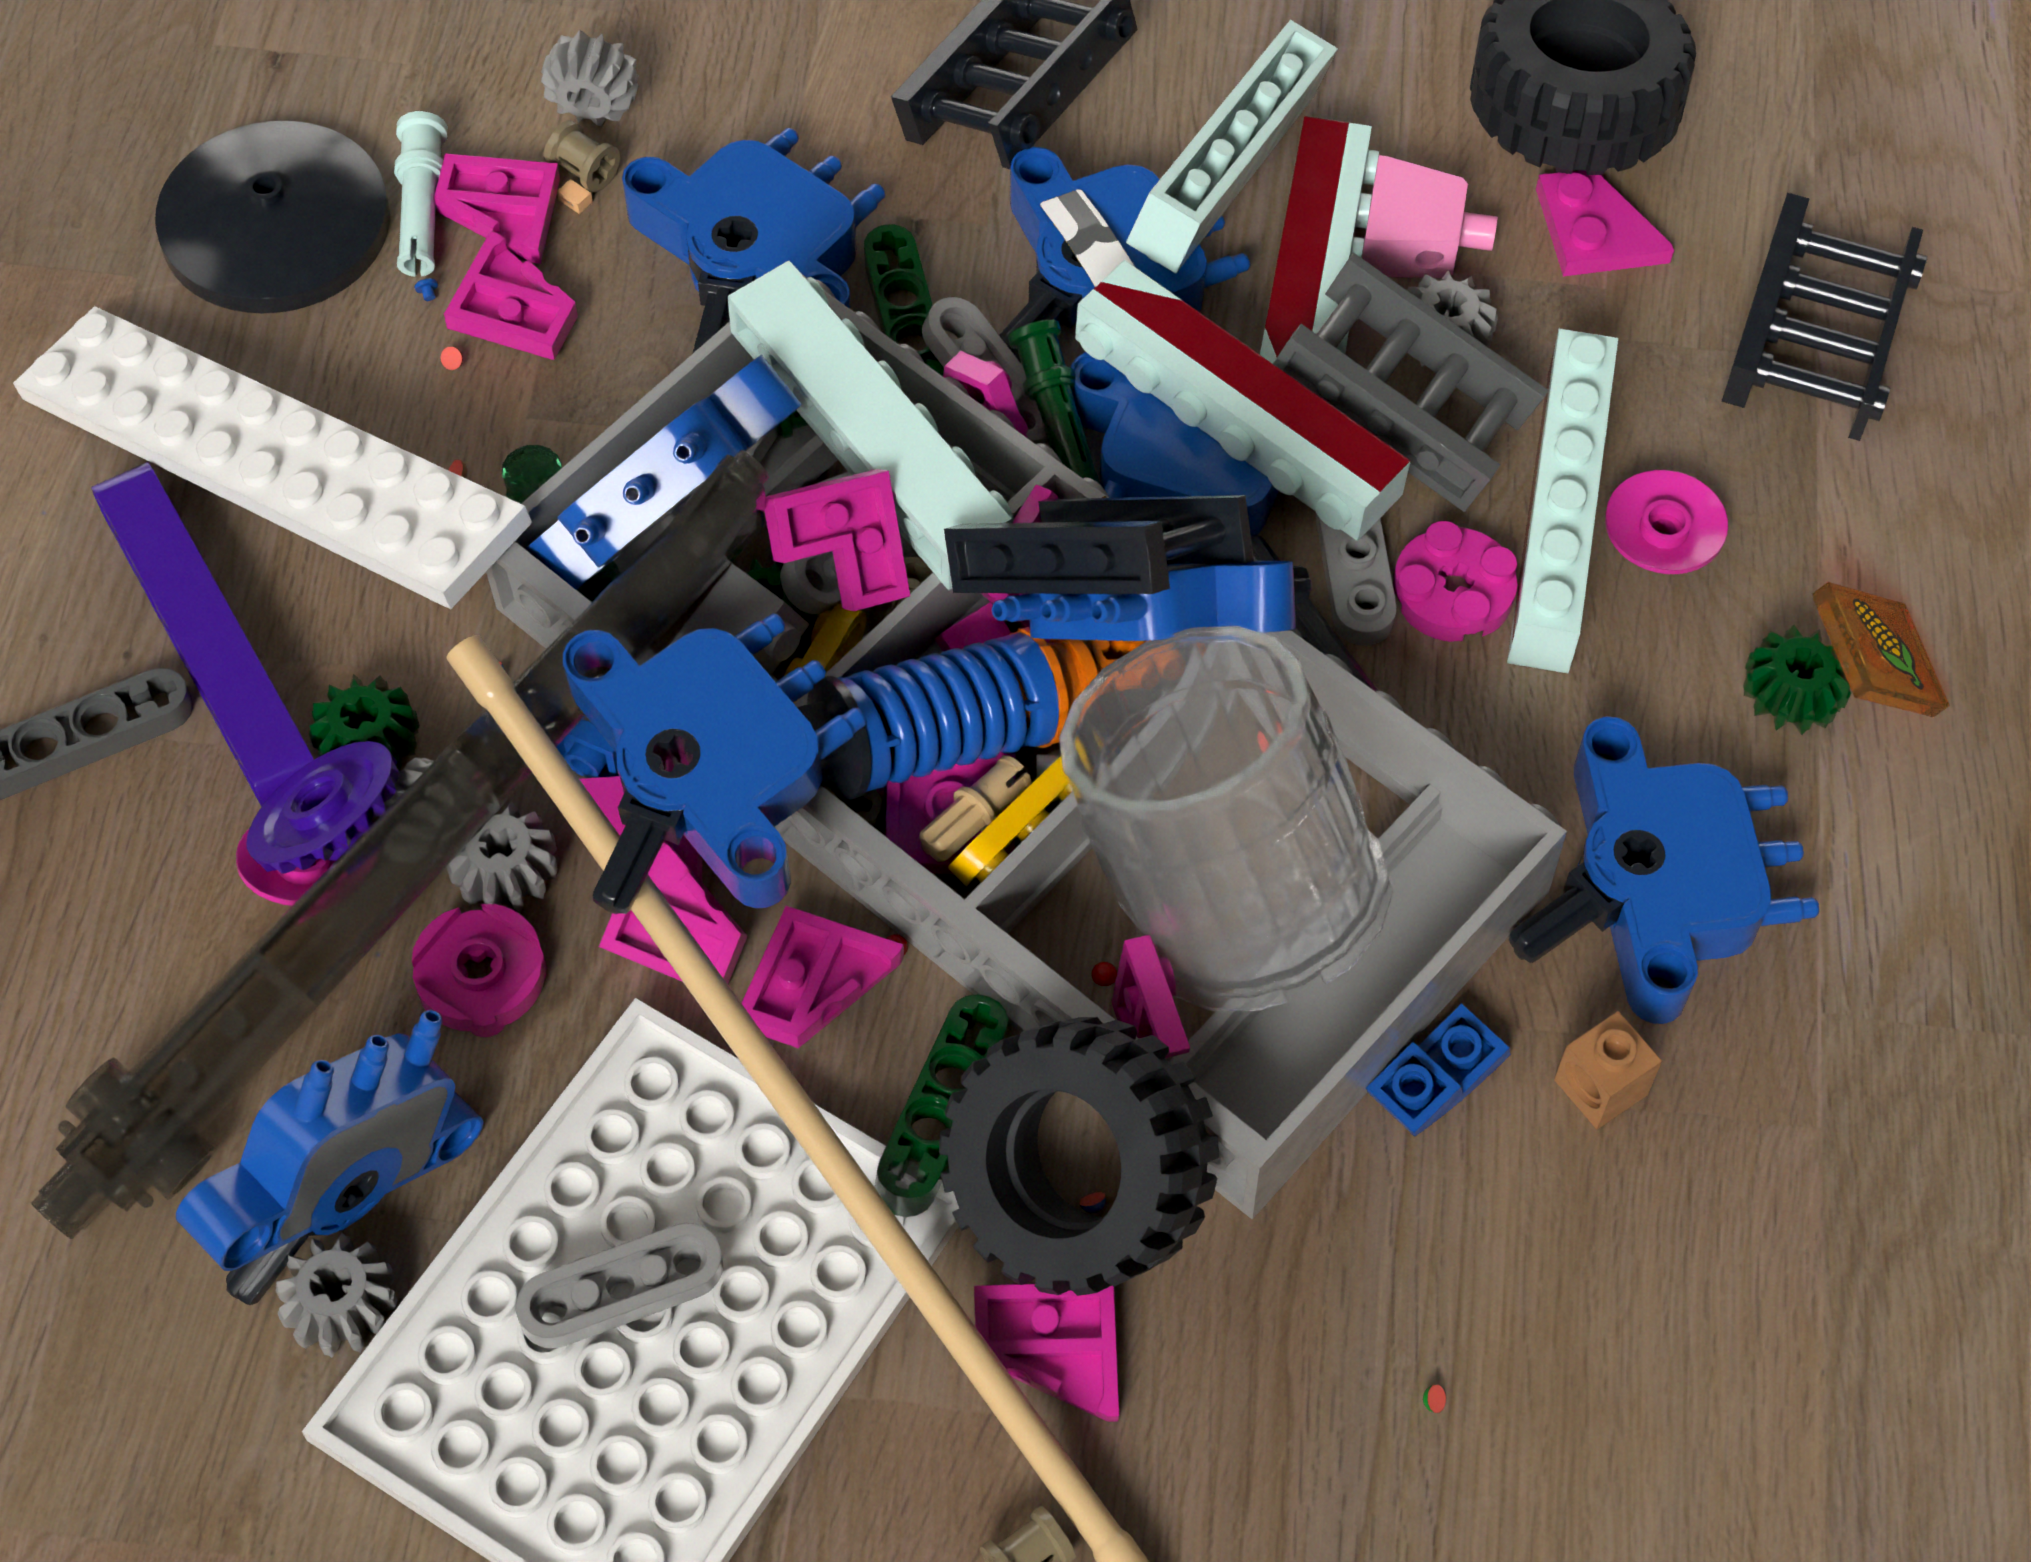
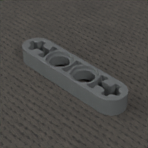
(78, 747)

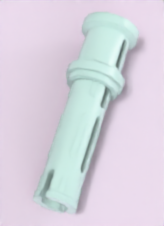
(418, 172)

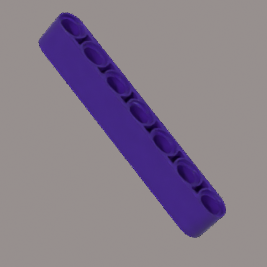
(203, 629)

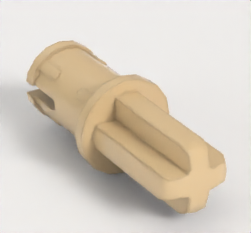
(973, 809)

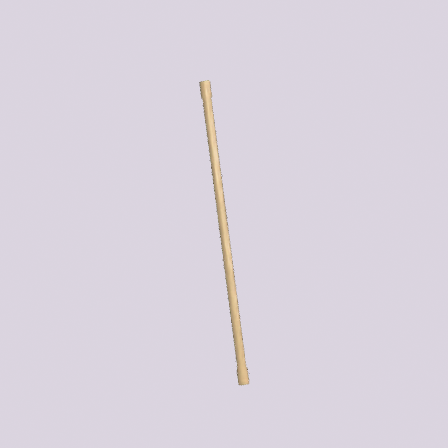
(496, 693)

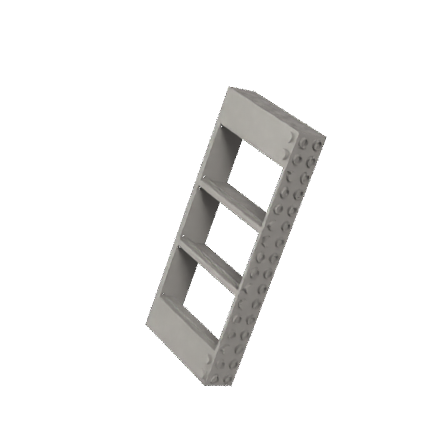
(1277, 1079)

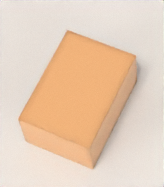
(574, 196)

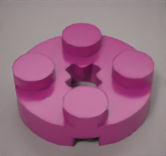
(1460, 553)
(485, 1002)

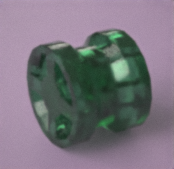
(526, 469)

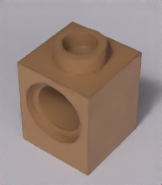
(1607, 1070)

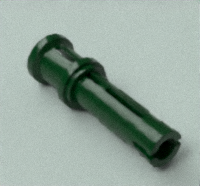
(1050, 385)

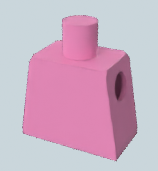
(1421, 221)

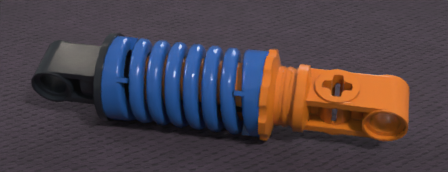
(955, 706)

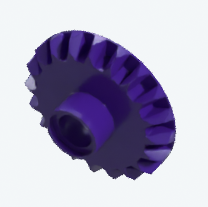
(323, 807)

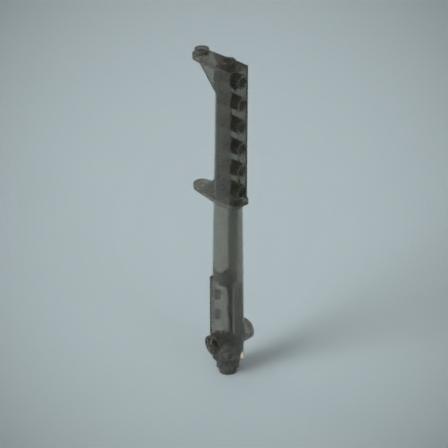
(149, 1120)

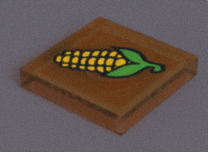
(1879, 650)

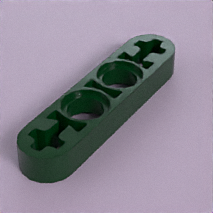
(898, 320)
(930, 1101)

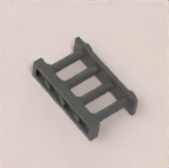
(1437, 454)

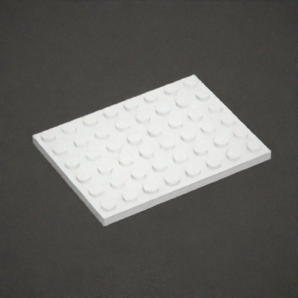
(663, 1427)

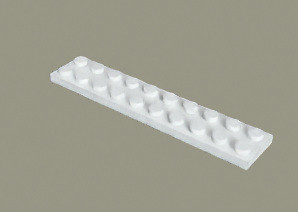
(275, 456)

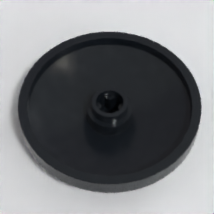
(272, 216)

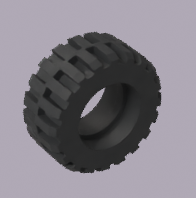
(1582, 80)
(1001, 1176)

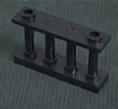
(978, 45)
(1770, 323)
(1099, 545)

